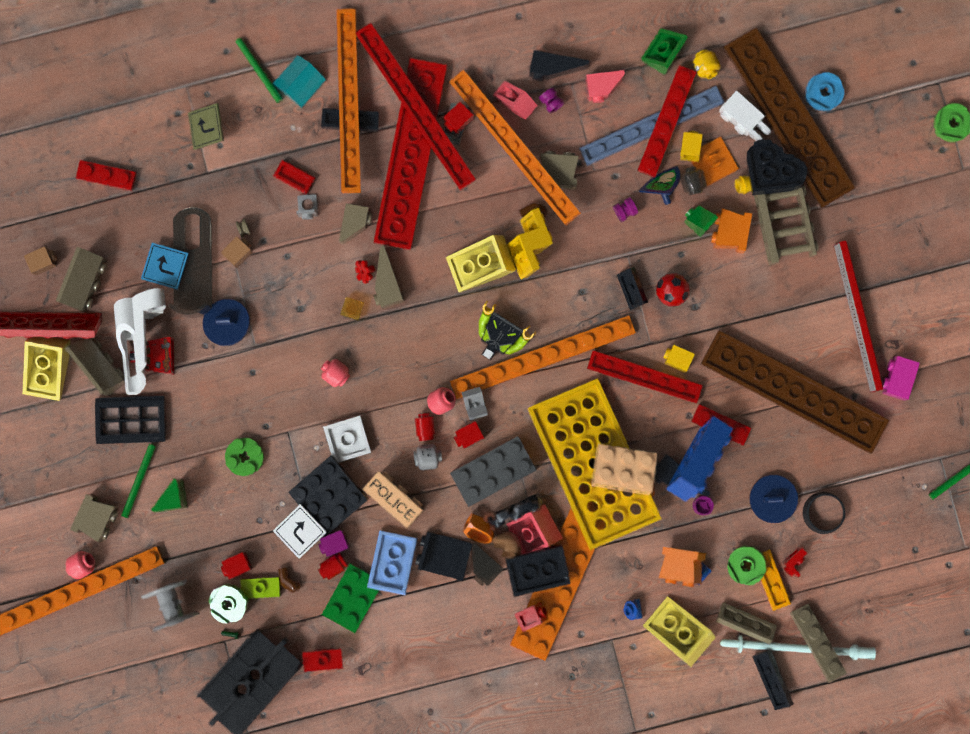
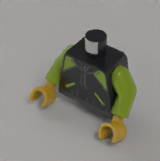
(500, 334)

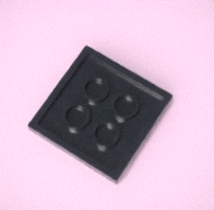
(329, 494)

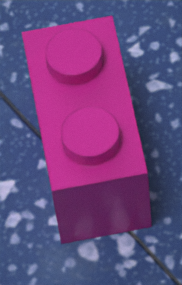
(900, 378)

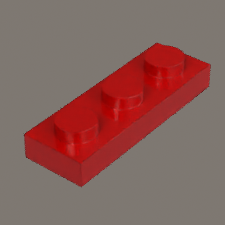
(106, 175)
(739, 433)

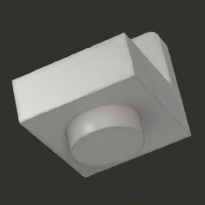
(474, 403)

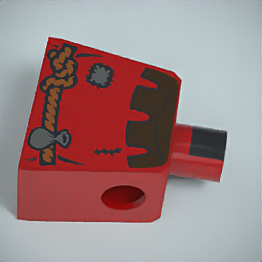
(159, 356)

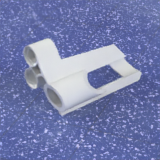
(130, 325)

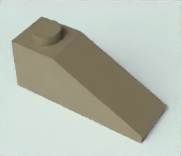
(386, 285)

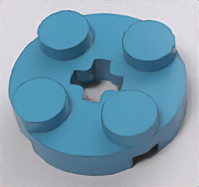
(826, 102)

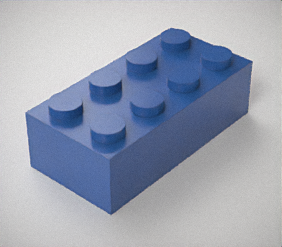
(699, 459)

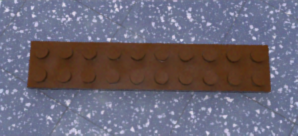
(788, 116)
(794, 392)

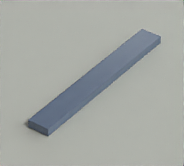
(643, 129)

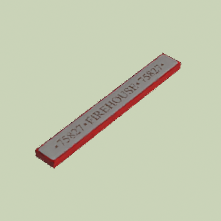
(858, 316)

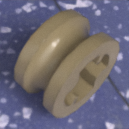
(243, 227)

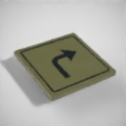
(206, 126)

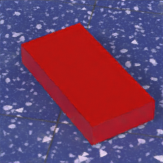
(294, 177)

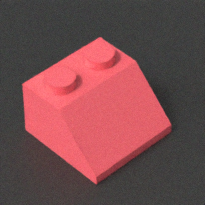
(535, 530)

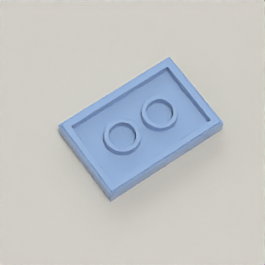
(392, 562)

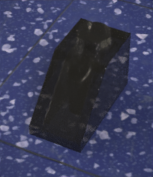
(484, 566)

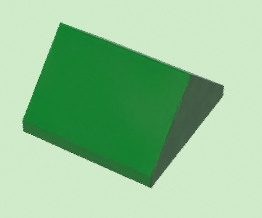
(664, 50)
(172, 498)

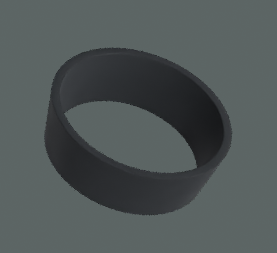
(806, 512)

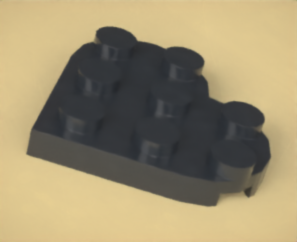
(772, 169)
(516, 510)

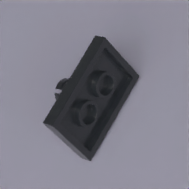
(537, 570)

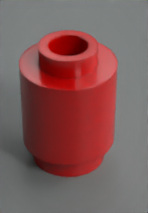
(425, 427)
(332, 566)

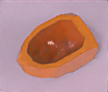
(478, 529)

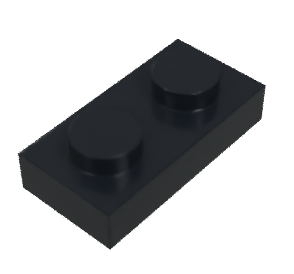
(632, 288)

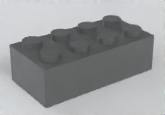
(493, 471)

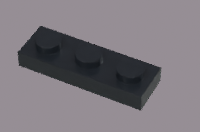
(367, 120)
(772, 680)

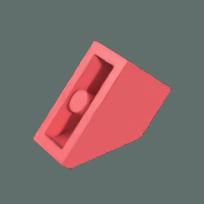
(602, 85)
(515, 100)

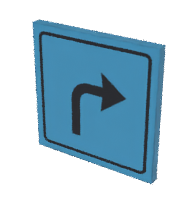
(164, 266)

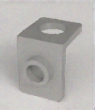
(307, 214)

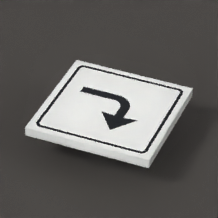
(299, 531)

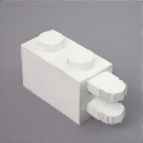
(743, 116)

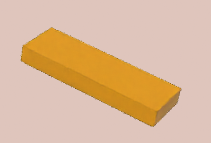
(773, 584)

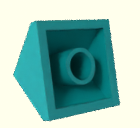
(299, 81)

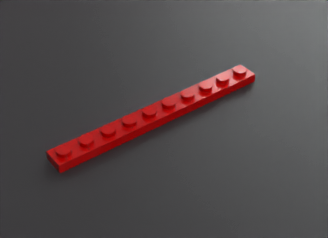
(415, 106)

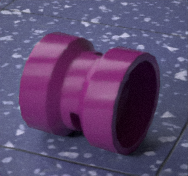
(551, 100)
(625, 209)
(703, 505)

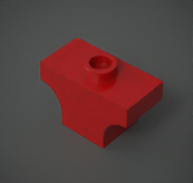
(322, 659)

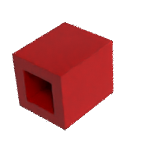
(457, 118)
(468, 435)
(236, 565)

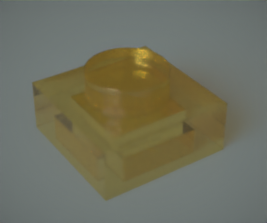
(352, 308)

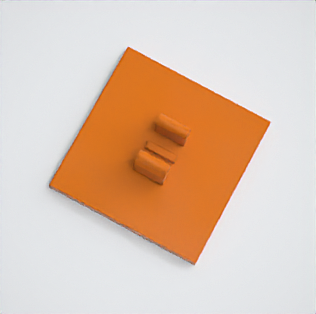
(715, 161)

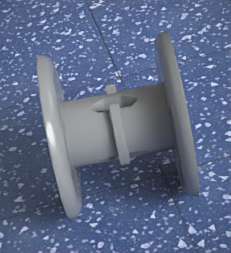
(170, 605)

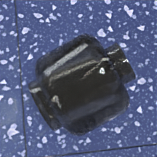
(693, 180)

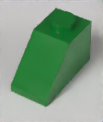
(700, 220)

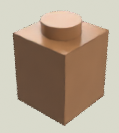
(237, 251)
(40, 260)

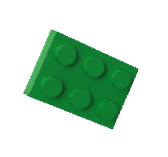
(350, 599)

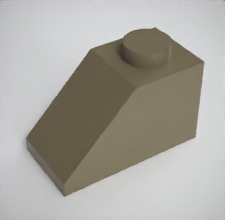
(354, 222)

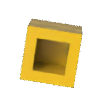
(691, 146)
(678, 358)

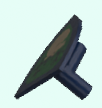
(663, 184)

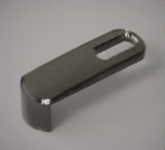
(195, 288)

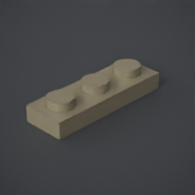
(746, 623)

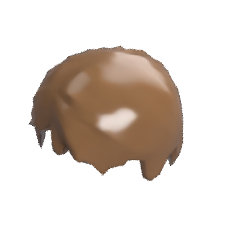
(508, 543)

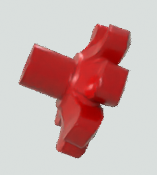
(364, 271)

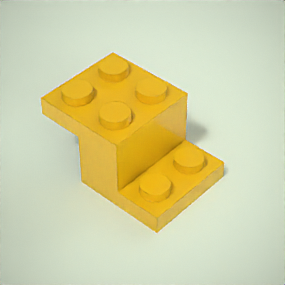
(531, 242)

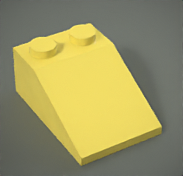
(481, 263)
(45, 367)
(679, 631)

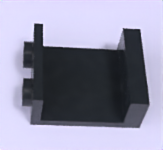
(444, 555)

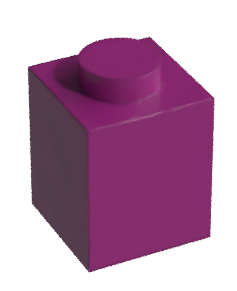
(333, 543)

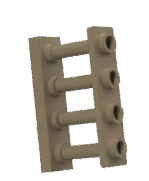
(770, 235)

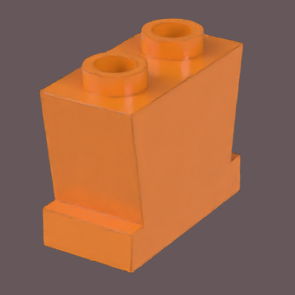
(731, 230)
(682, 566)

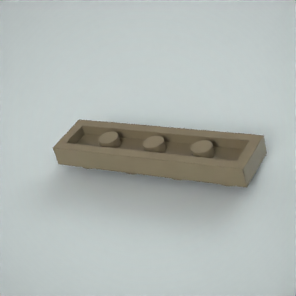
(818, 643)

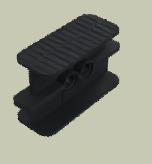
(221, 693)

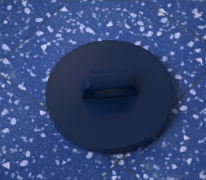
(226, 322)
(773, 499)

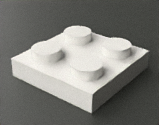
(347, 439)

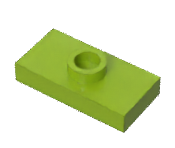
(261, 587)

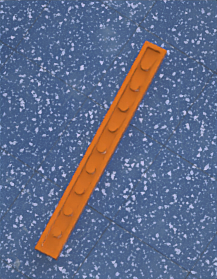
(348, 101)
(515, 147)
(544, 356)
(80, 590)

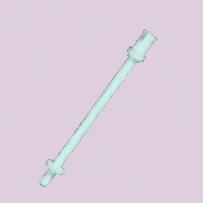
(854, 651)

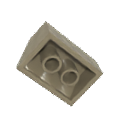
(82, 280)
(97, 365)

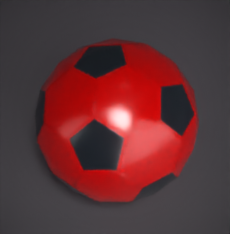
(672, 289)

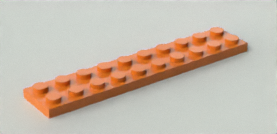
(539, 639)

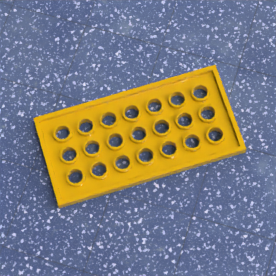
(562, 465)

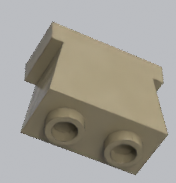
(561, 168)
(94, 518)

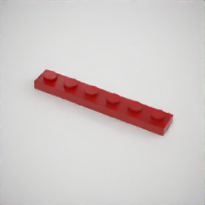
(666, 121)
(644, 377)

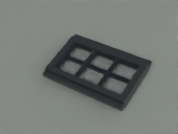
(130, 420)

